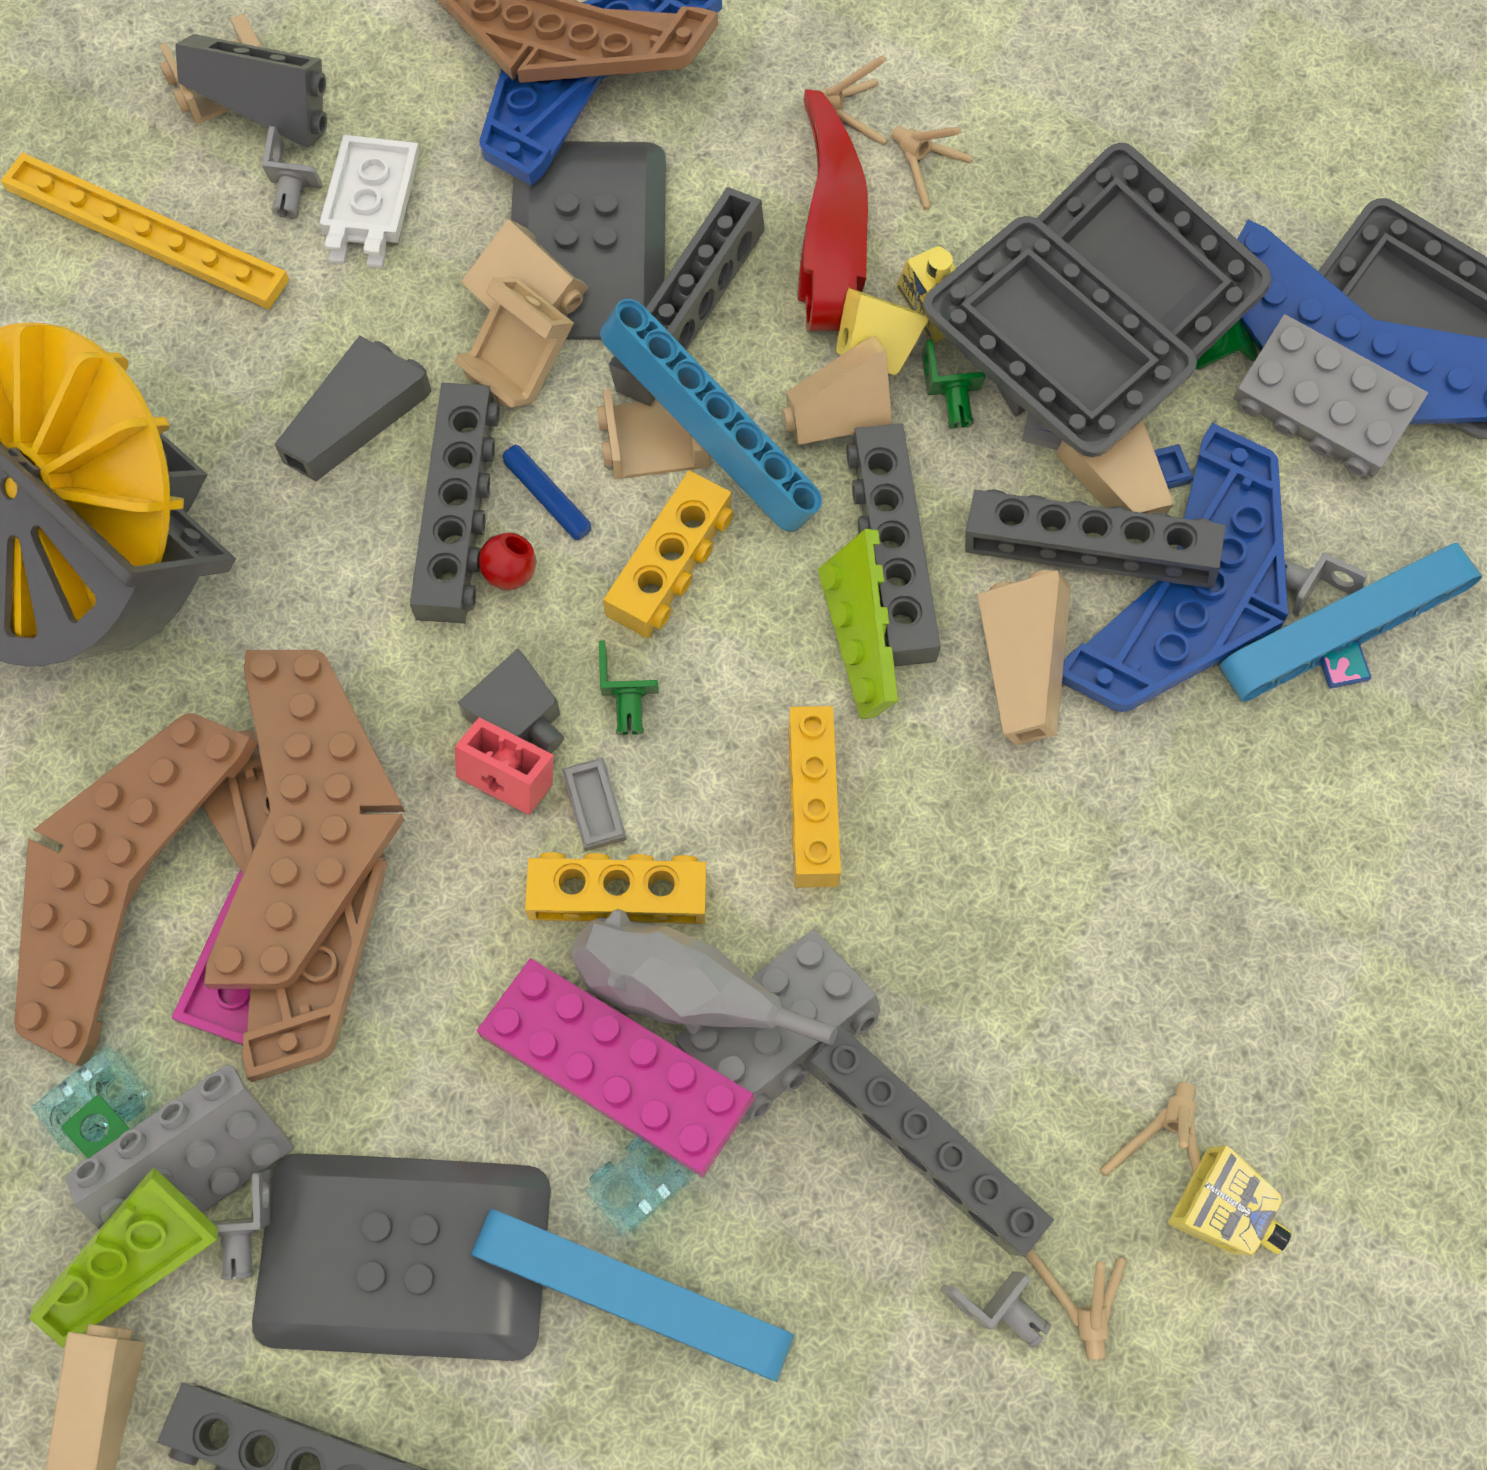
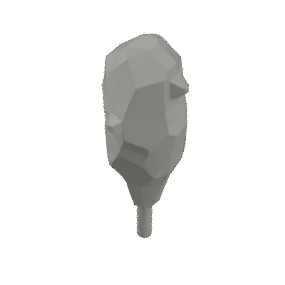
(678, 980)

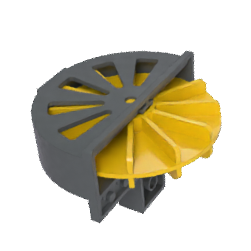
(88, 504)

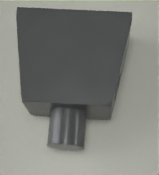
(517, 702)

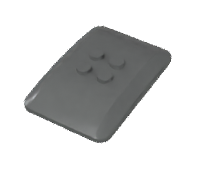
(602, 221)
(1158, 246)
(1412, 276)
(1059, 336)
(382, 1260)

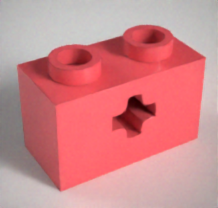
(504, 765)

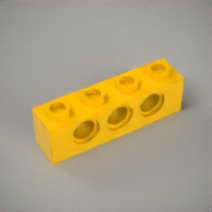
(692, 500)
(814, 797)
(551, 870)

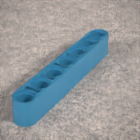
(710, 415)
(1352, 618)
(632, 1294)

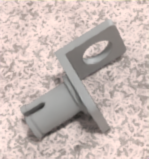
(288, 176)
(1305, 580)
(237, 1232)
(1004, 1306)

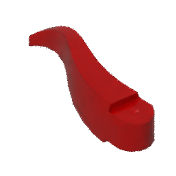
(836, 223)

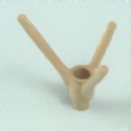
(837, 93)
(916, 147)
(1176, 1118)
(1090, 1319)

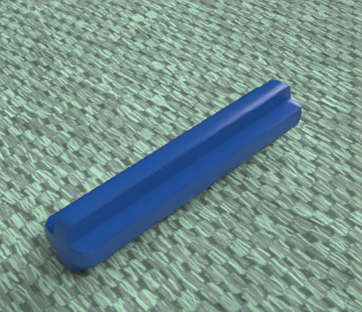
(546, 492)

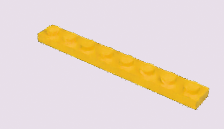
(145, 230)

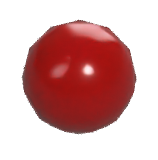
(507, 561)

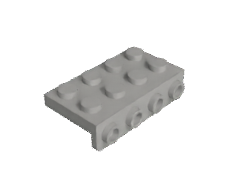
(1329, 397)
(769, 1061)
(198, 1142)

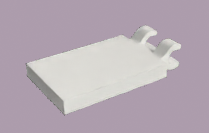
(368, 196)

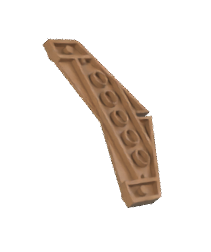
(581, 40)
(316, 834)
(81, 894)
(304, 1020)

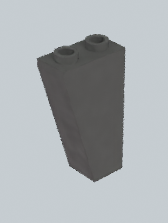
(257, 83)
(351, 407)

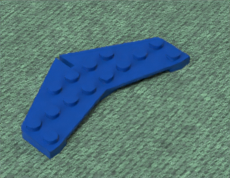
(534, 118)
(1440, 362)
(1188, 628)

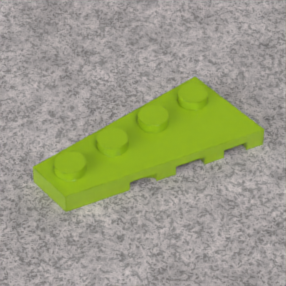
(860, 622)
(130, 1253)

